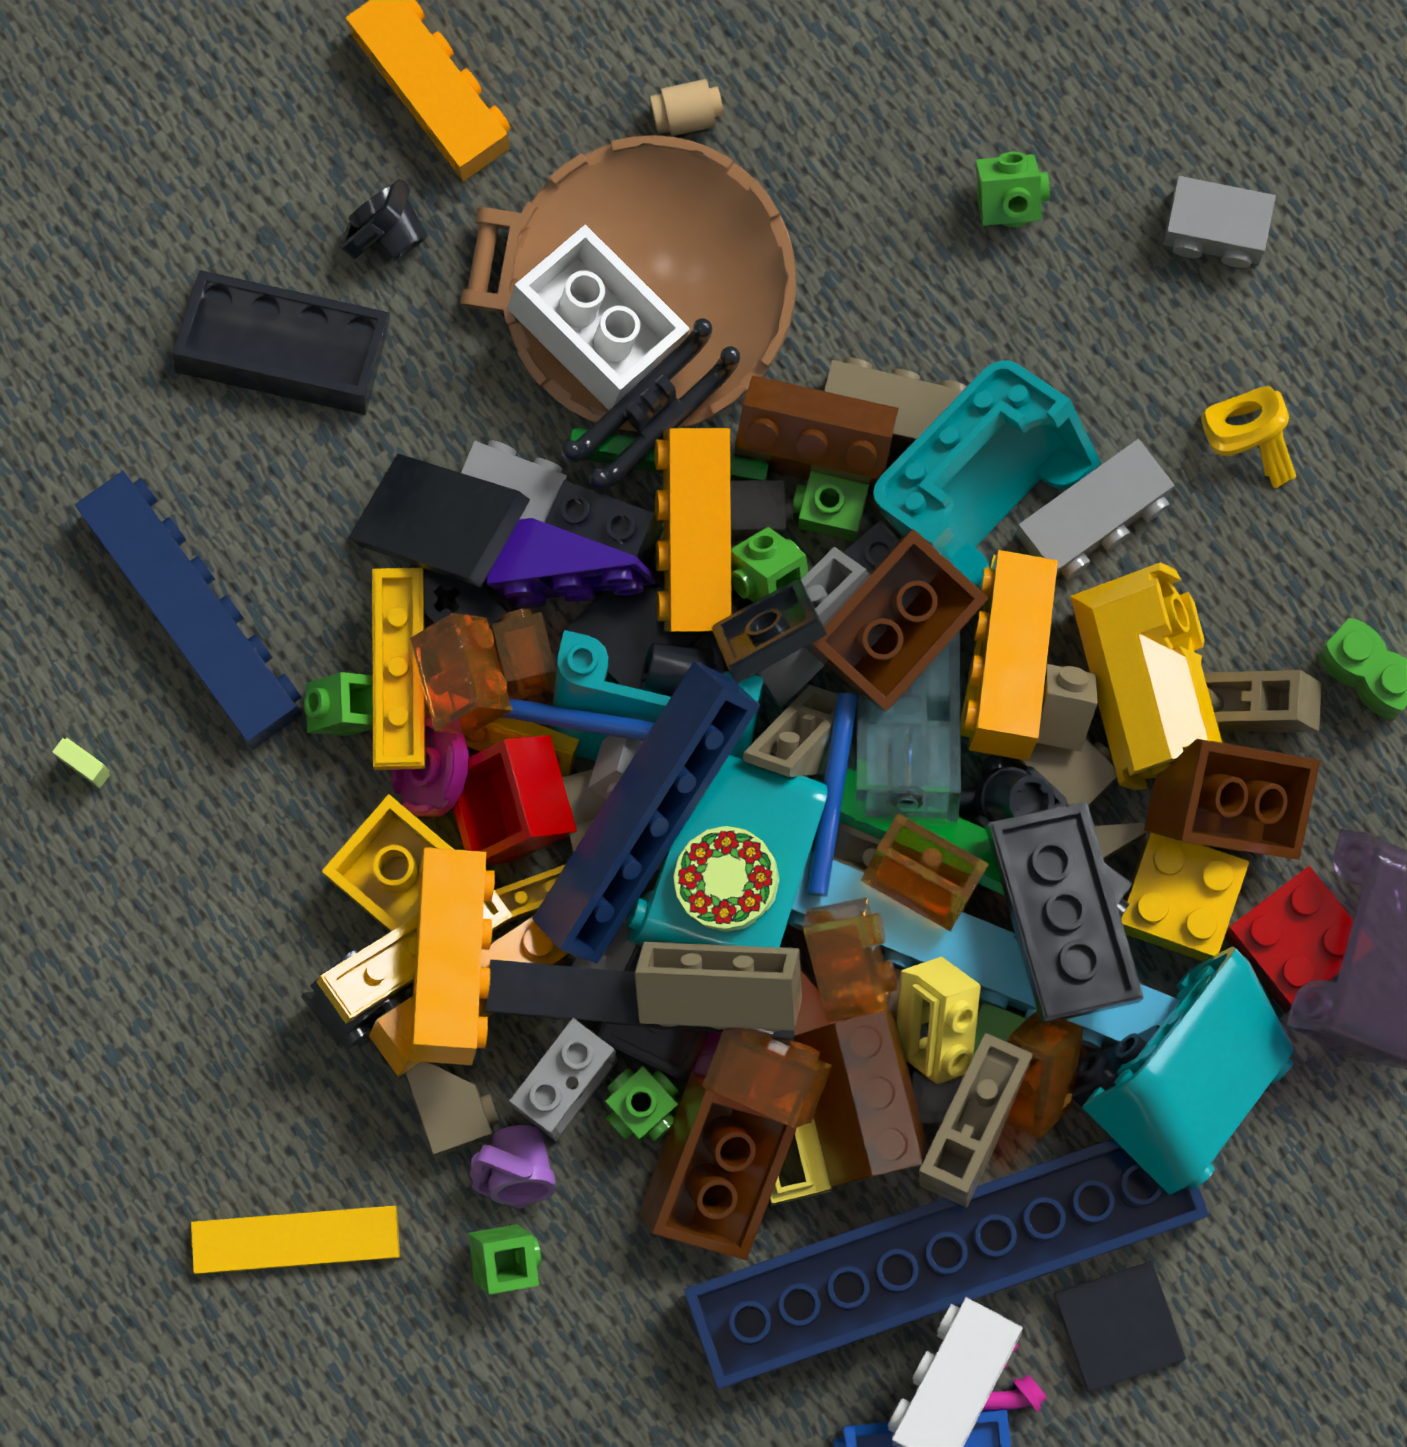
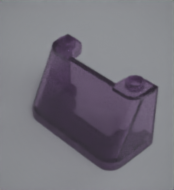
(1367, 1006)

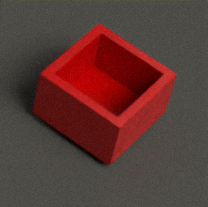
(514, 800)
(1294, 936)

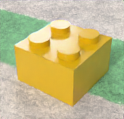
(383, 863)
(1183, 896)

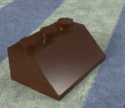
(814, 431)
(897, 621)
(1234, 799)
(868, 1104)
(715, 1172)

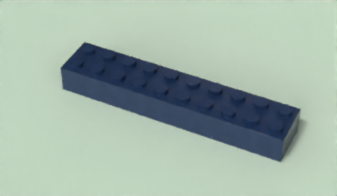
(931, 1259)

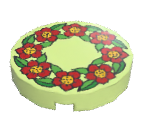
(726, 878)

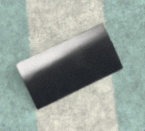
(281, 342)

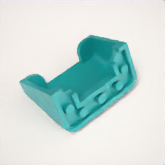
(983, 460)
(582, 686)
(751, 798)
(1196, 1074)

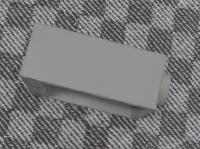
(573, 1060)

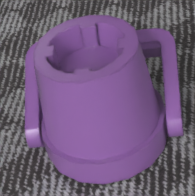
(516, 1165)

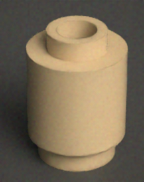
(686, 108)

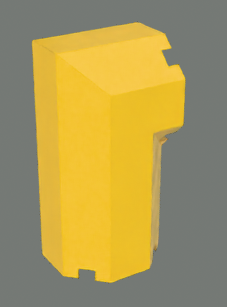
(1147, 675)

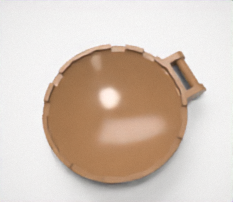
(685, 227)

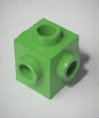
(1010, 189)
(765, 564)
(656, 1119)

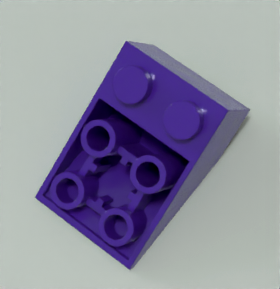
(553, 563)

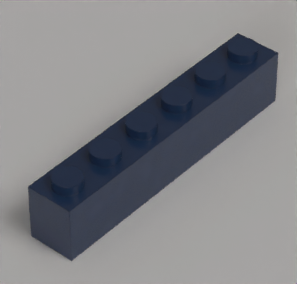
(188, 608)
(645, 812)

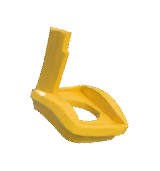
(1263, 431)

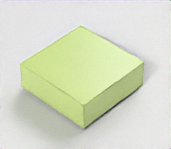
(82, 762)

